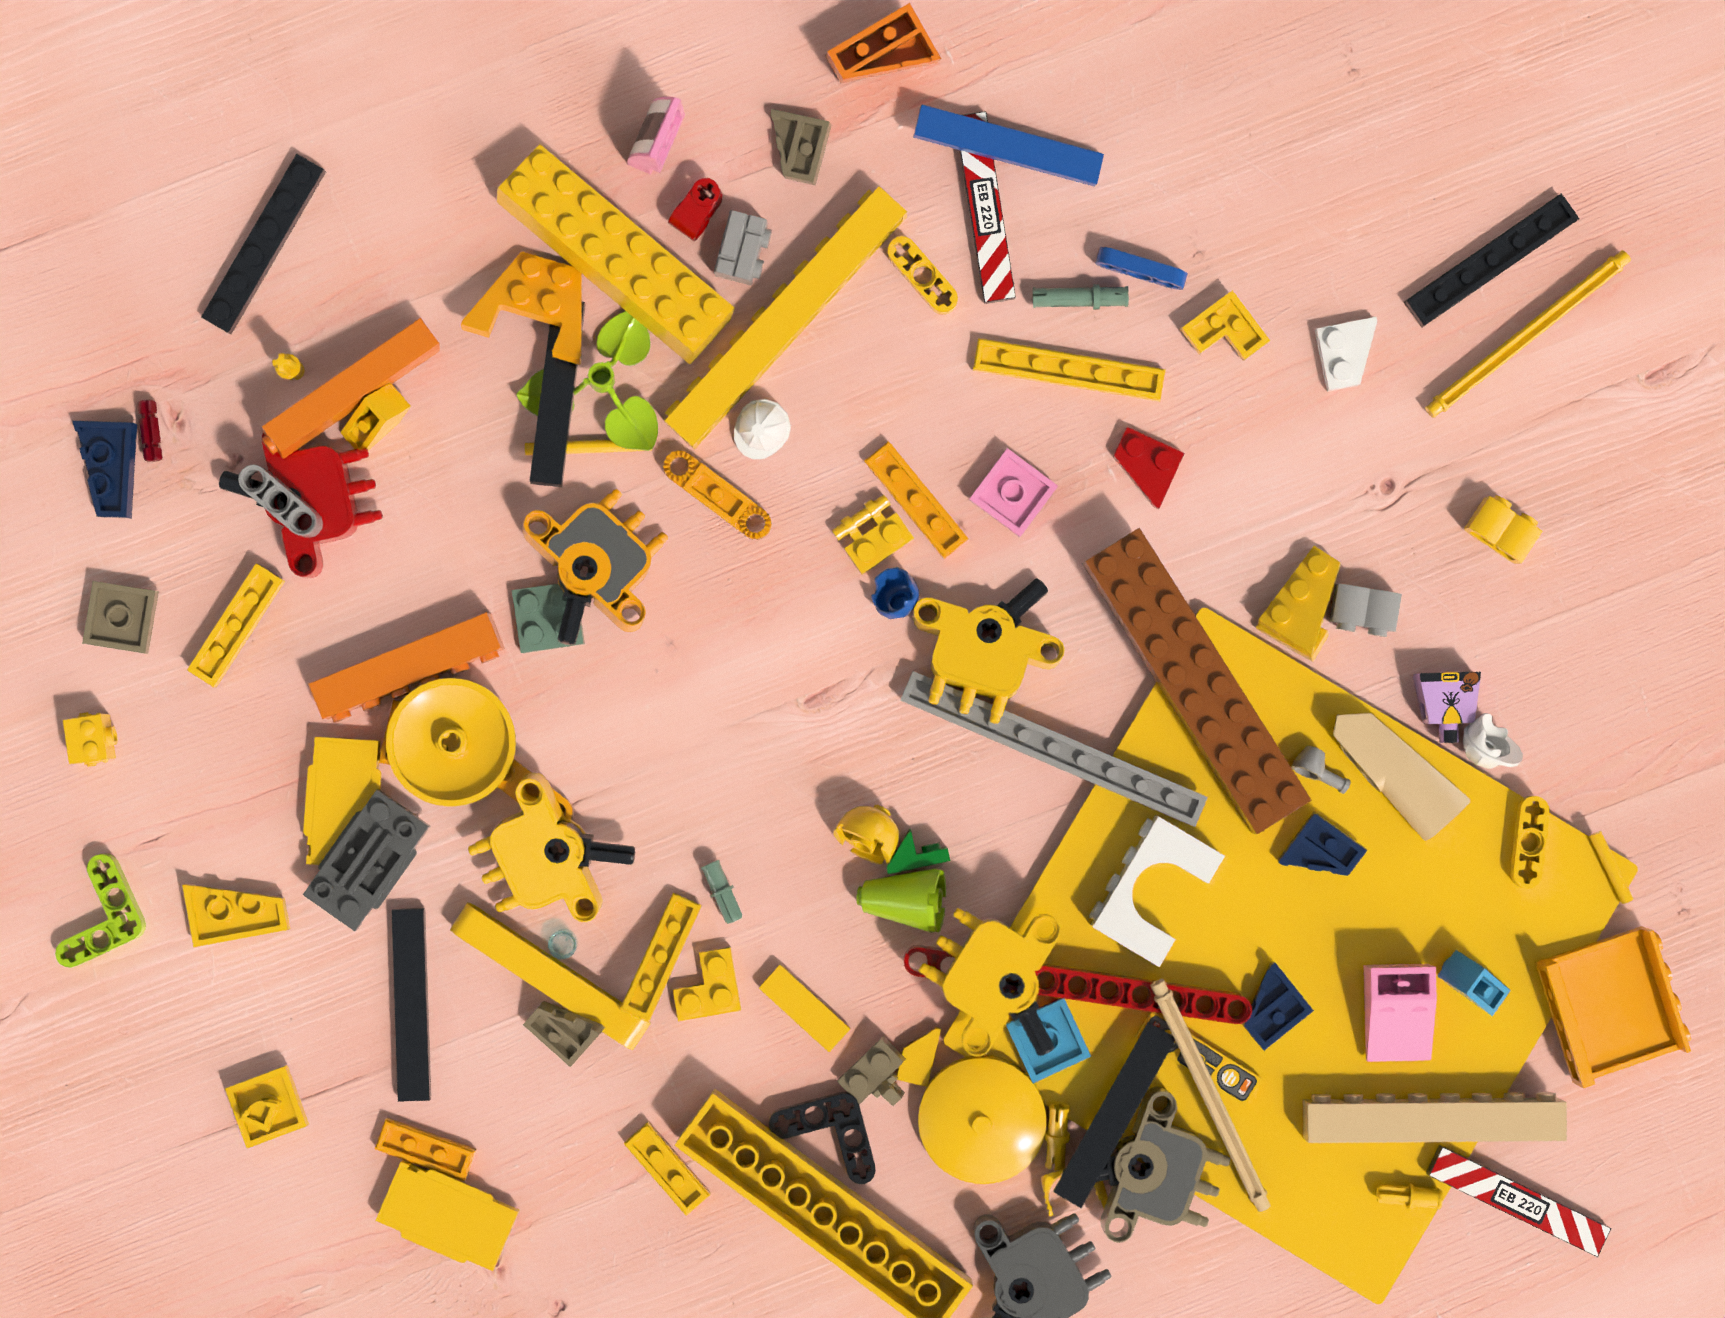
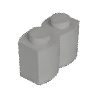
(1365, 608)

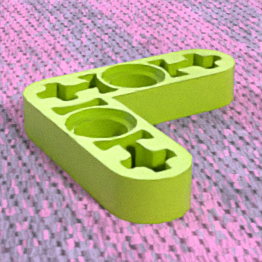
(114, 924)

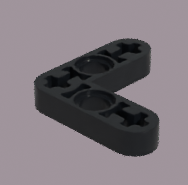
(842, 1124)

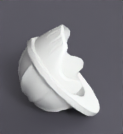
(761, 429)
(1490, 745)

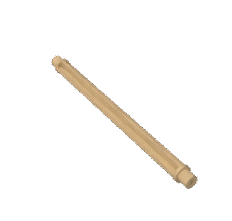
(1210, 1095)

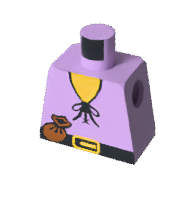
(1447, 700)

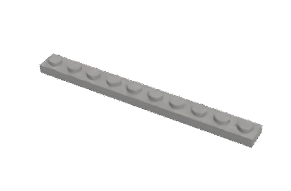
(1060, 752)

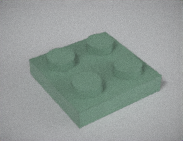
(539, 618)

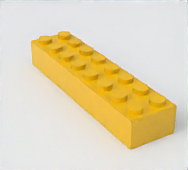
(614, 254)

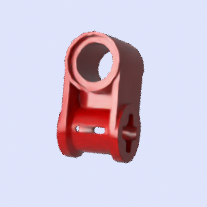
(693, 213)

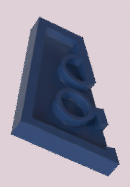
(110, 462)

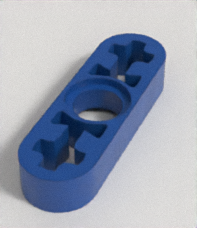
(1141, 268)

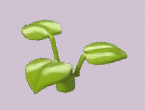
(634, 422)

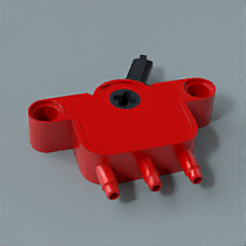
(324, 483)

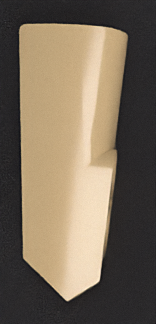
(1400, 773)

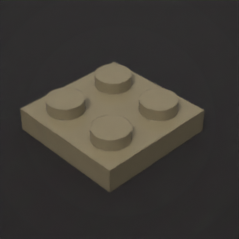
(120, 617)

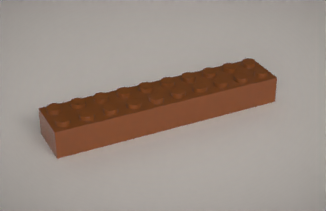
(1196, 681)

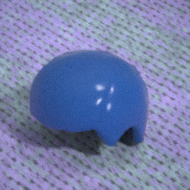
(895, 593)

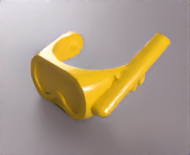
(1048, 1180)

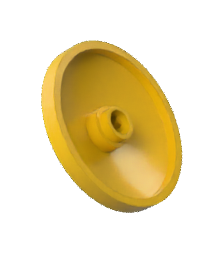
(450, 742)
(982, 1119)

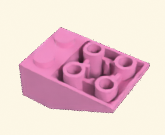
(1399, 1011)

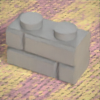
(741, 248)

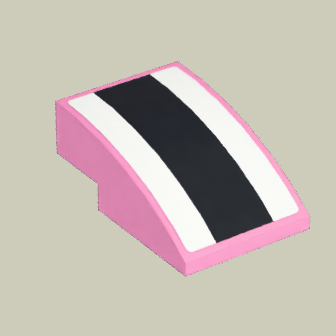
(657, 134)

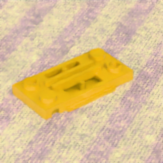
(337, 787)
(447, 1215)

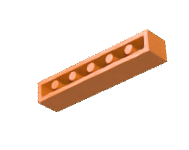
(407, 666)

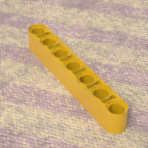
(547, 974)

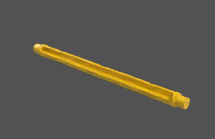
(1528, 333)

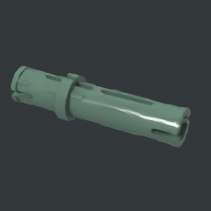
(1081, 297)

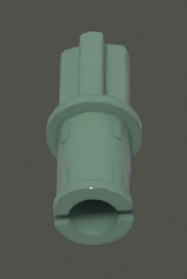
(722, 892)

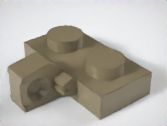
(875, 1074)

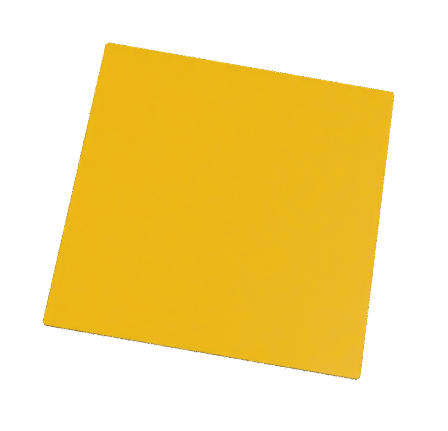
(1395, 907)

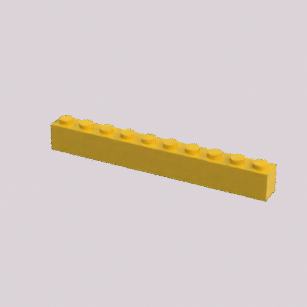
(786, 317)

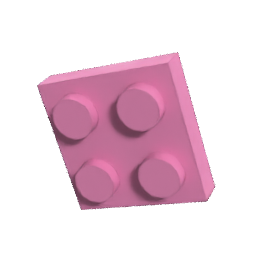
(1013, 492)

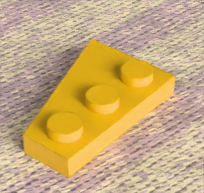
(1302, 602)
(232, 915)

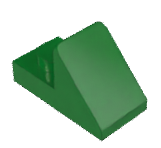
(907, 858)

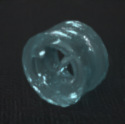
(555, 938)

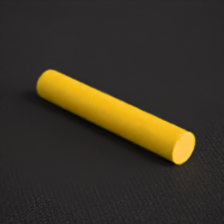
(1611, 867)

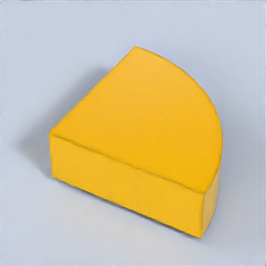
(261, 1113)

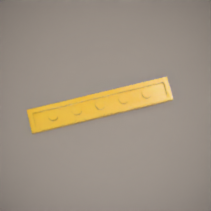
(1069, 370)

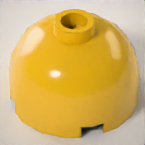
(870, 832)

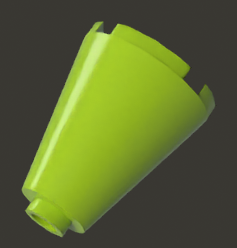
(907, 898)

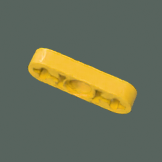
(943, 288)
(1539, 851)

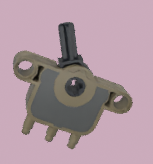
(1167, 1179)

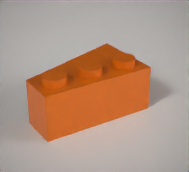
(884, 47)

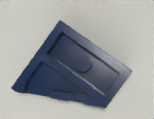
(1323, 848)
(1275, 1008)

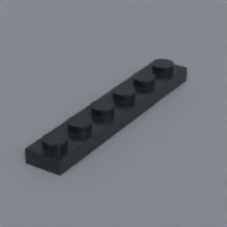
(263, 244)

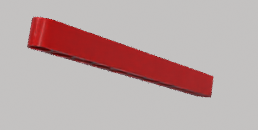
(1123, 995)

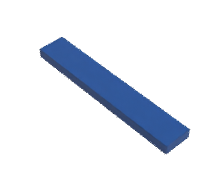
(1008, 145)

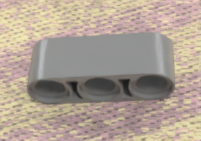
(266, 495)

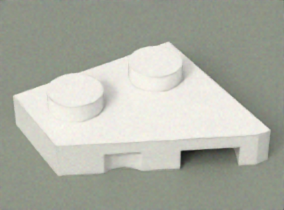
(1345, 352)

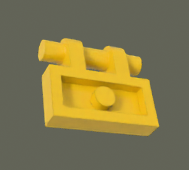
(877, 543)

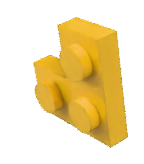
(1229, 319)
(717, 994)

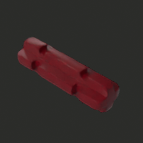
(149, 430)

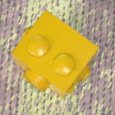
(90, 739)

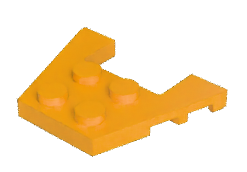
(538, 291)

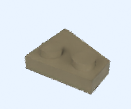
(800, 145)
(563, 1031)

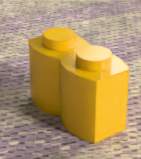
(1503, 529)

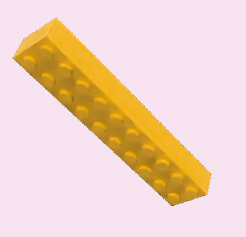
(822, 1211)

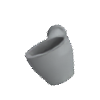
(1311, 764)

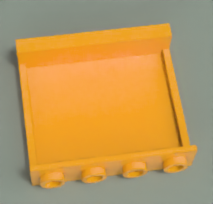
(1613, 1004)

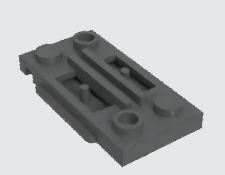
(367, 860)

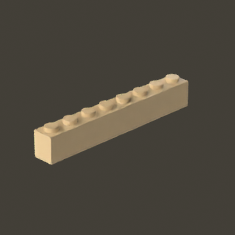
(1434, 1119)

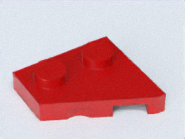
(1148, 464)

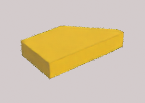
(919, 1059)

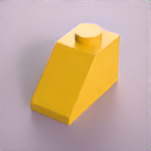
(375, 417)

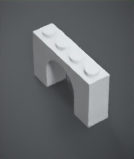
(1159, 844)

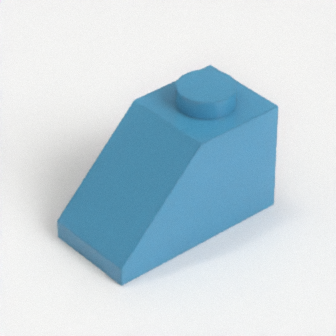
(1473, 982)

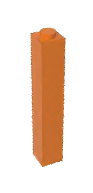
(349, 388)

